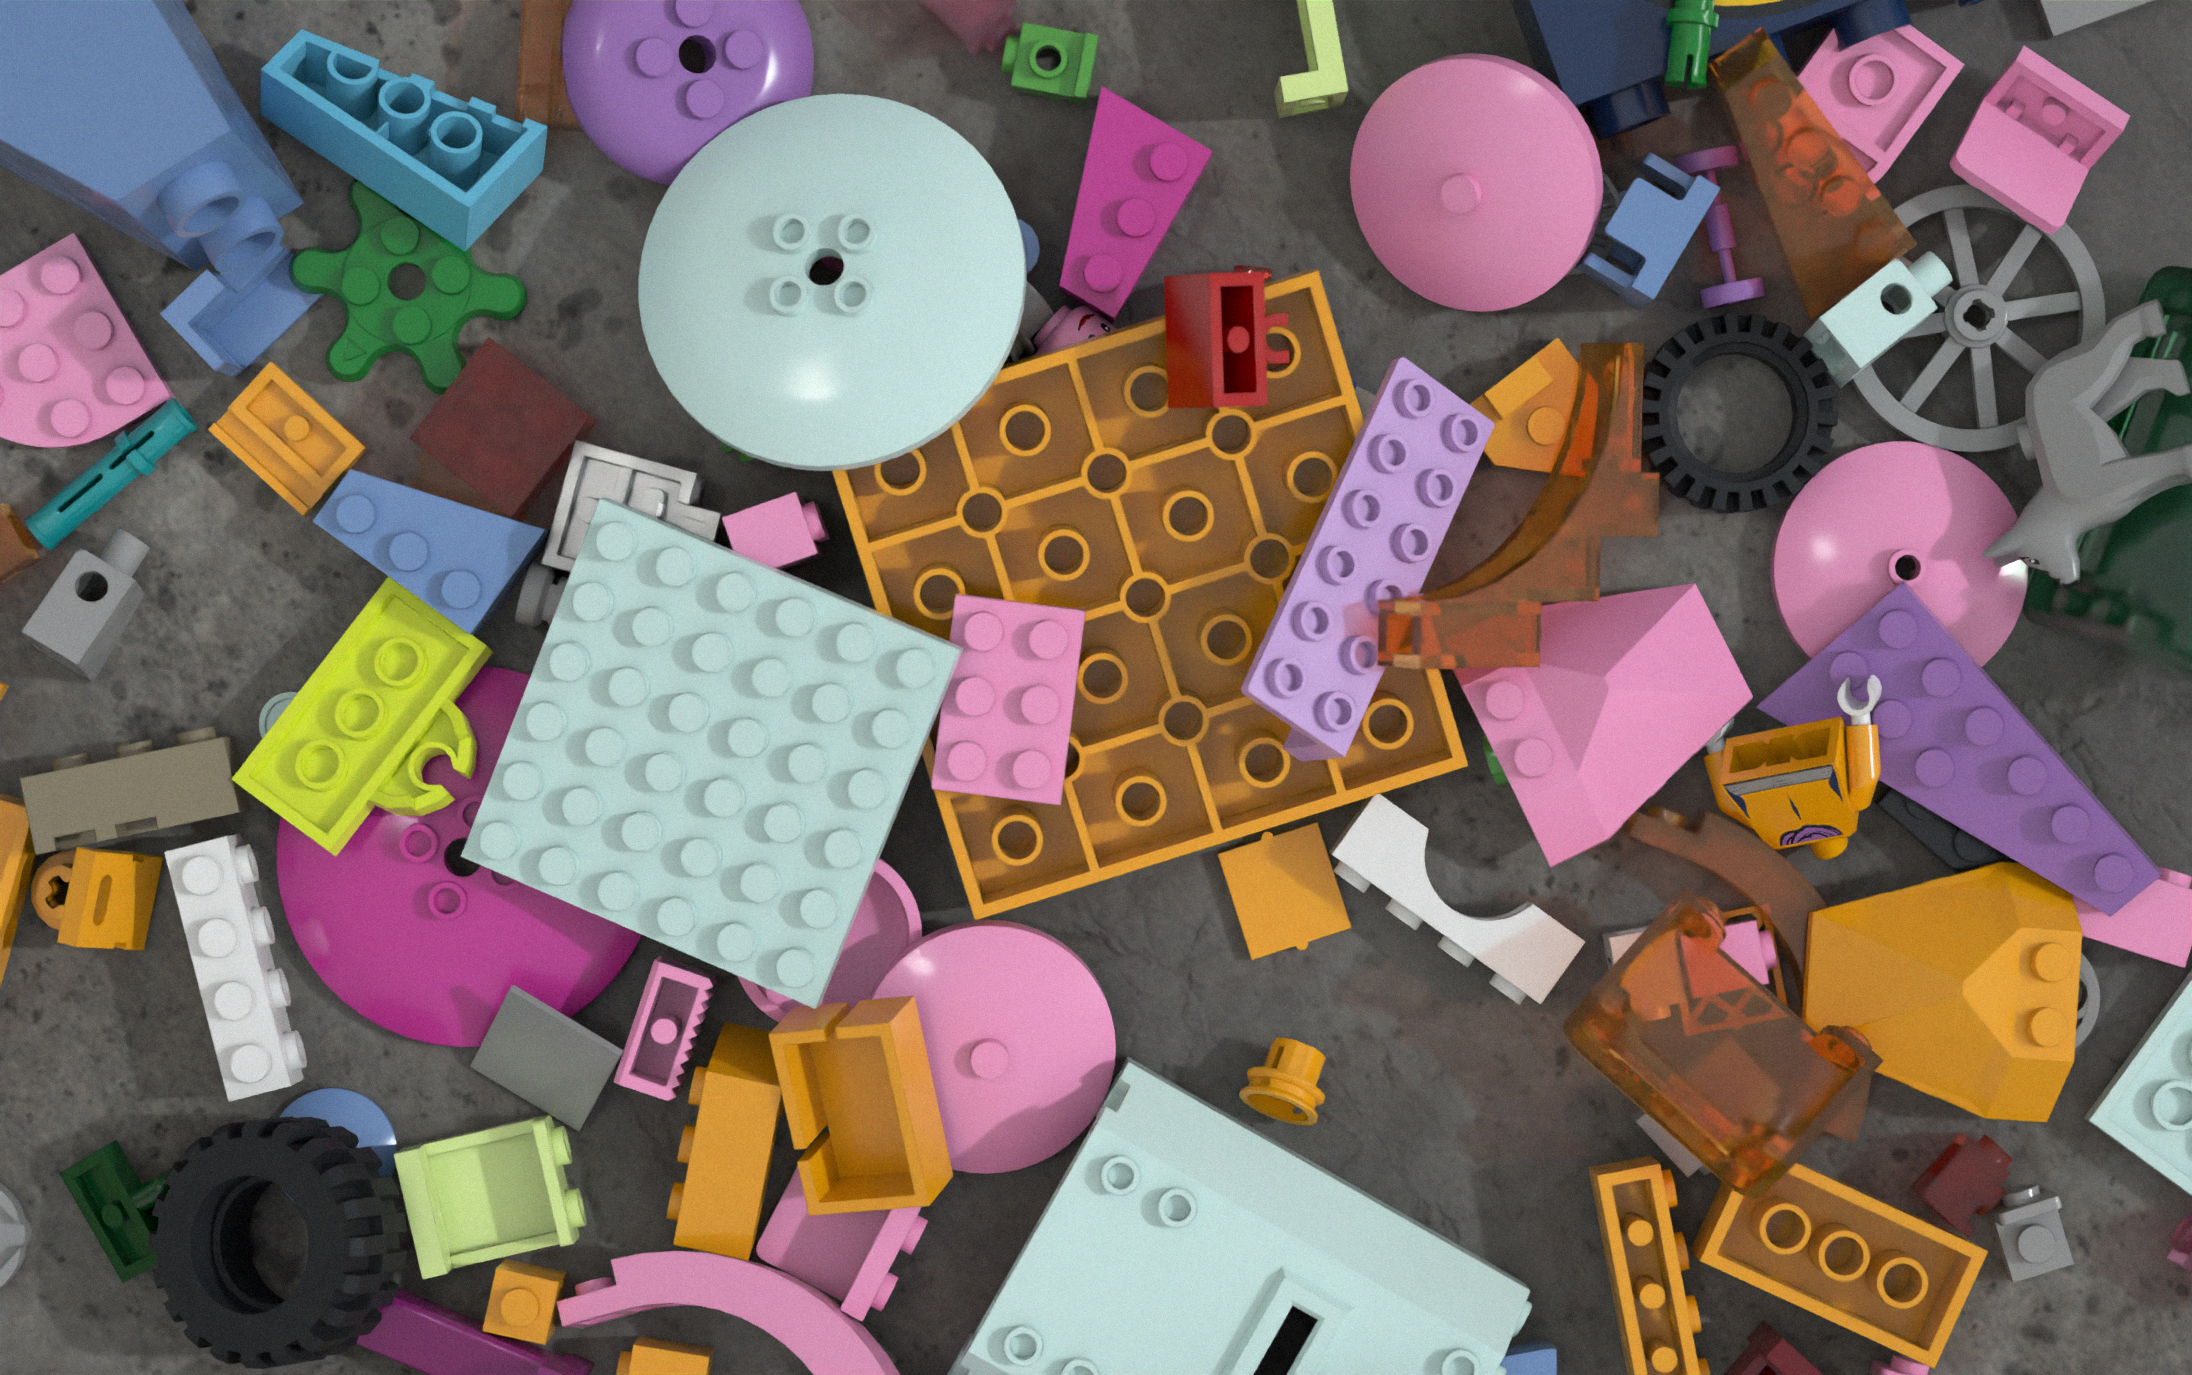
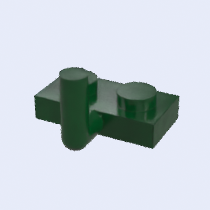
(117, 1207)

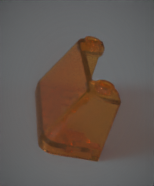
(1716, 1050)

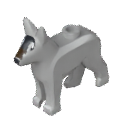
(2080, 458)

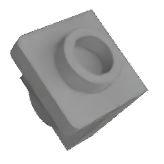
(2030, 1232)

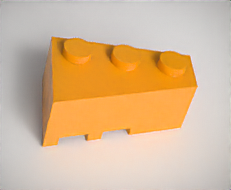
(729, 1145)

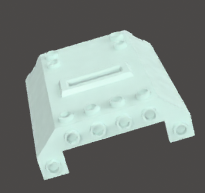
(1196, 1238)

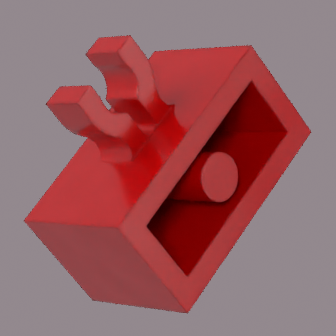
(1218, 340)

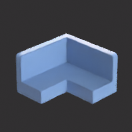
(240, 312)

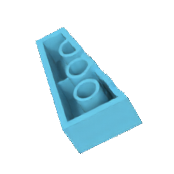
(399, 136)

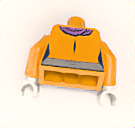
(1802, 778)

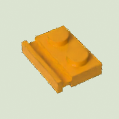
(288, 439)

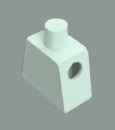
(1863, 330)

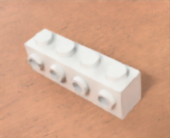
(236, 967)

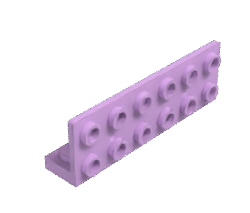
(1366, 547)

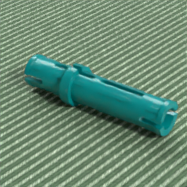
(129, 458)

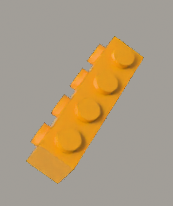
(1646, 1267)

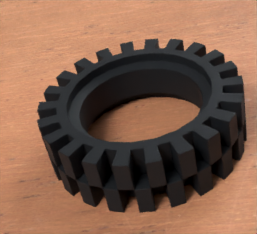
(1810, 403)

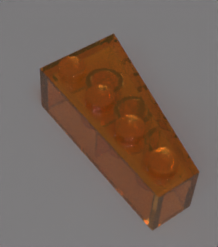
(1812, 187)

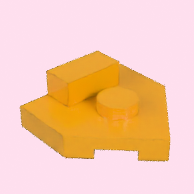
(1531, 410)

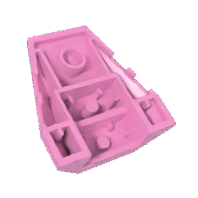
(1610, 711)

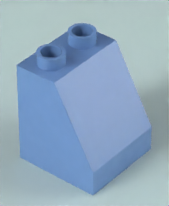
(139, 128)

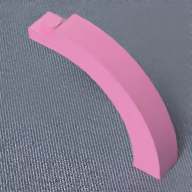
(771, 1299)

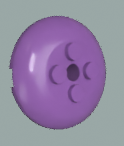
(641, 99)

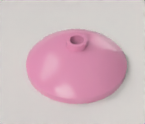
(881, 931)

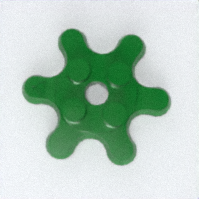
(382, 323)

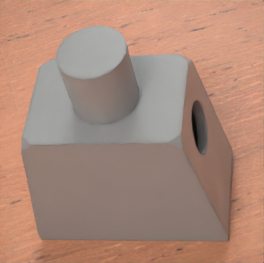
(81, 631)

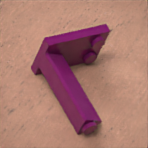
(453, 1344)

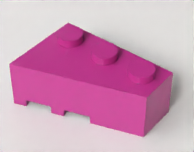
(1126, 202)

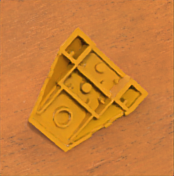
(1957, 986)

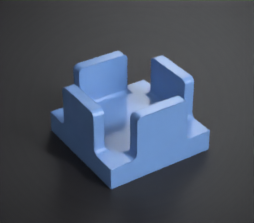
(1650, 230)

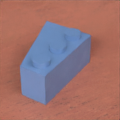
(433, 546)

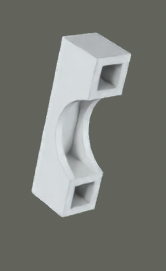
(1521, 946)

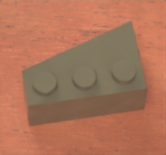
(134, 792)

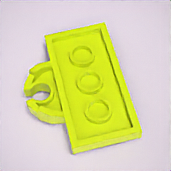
(371, 722)

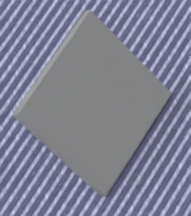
(546, 1058)

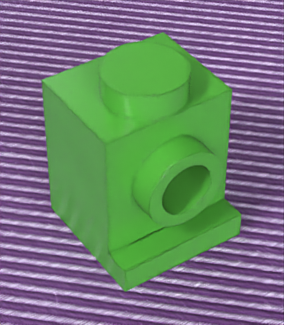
(1067, 82)

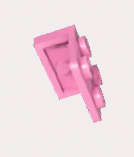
(2036, 139)
(841, 1251)

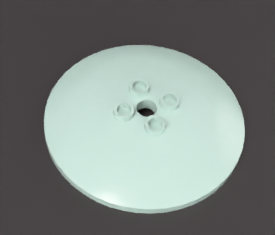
(847, 365)

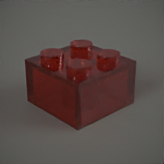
(503, 429)

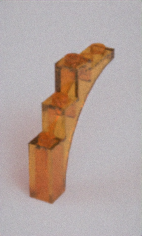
(1555, 553)

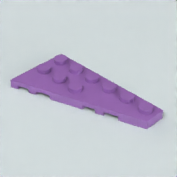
(1967, 750)

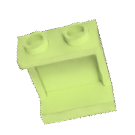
(1326, 81)
(489, 1194)

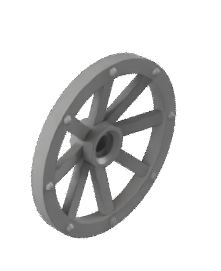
(1960, 335)

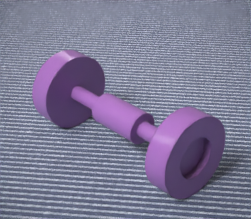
(1720, 229)

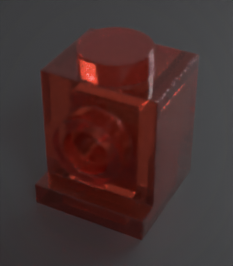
(1964, 1181)

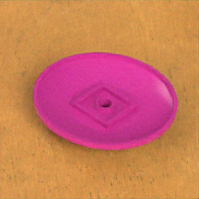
(435, 946)

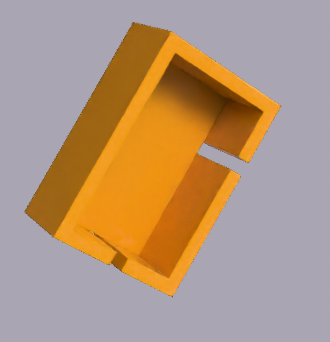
(875, 1091)

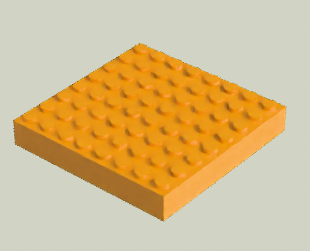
(1179, 549)

